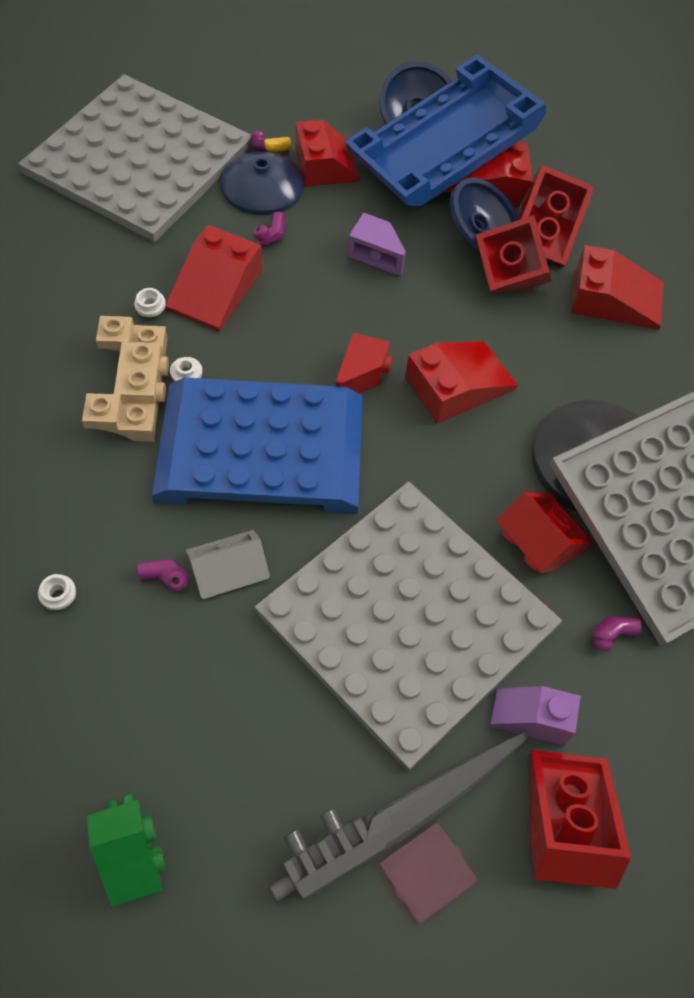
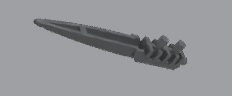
(360, 841)

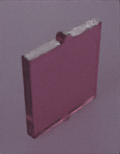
(428, 873)

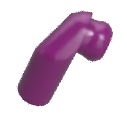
(273, 233)
(166, 571)
(613, 627)

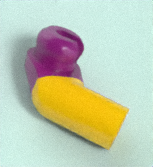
(274, 145)

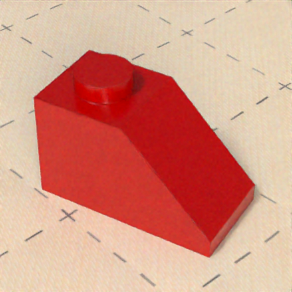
(364, 363)

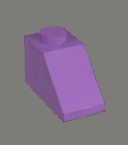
(376, 244)
(538, 710)

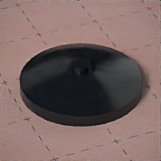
(567, 429)

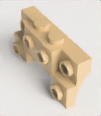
(138, 384)

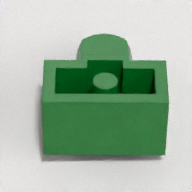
(124, 851)

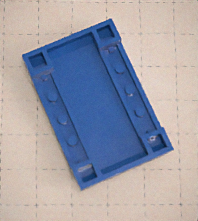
(449, 133)
(260, 444)

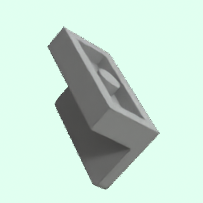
(228, 564)

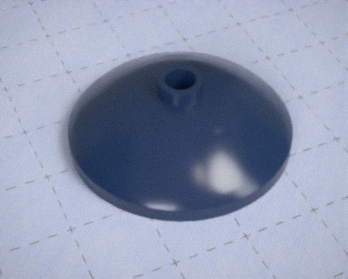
(409, 86)
(262, 183)
(479, 208)

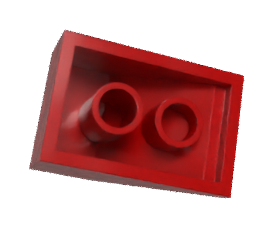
(508, 172)
(558, 209)
(215, 277)
(616, 289)
(456, 377)
(575, 821)

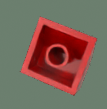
(323, 154)
(514, 256)
(543, 531)

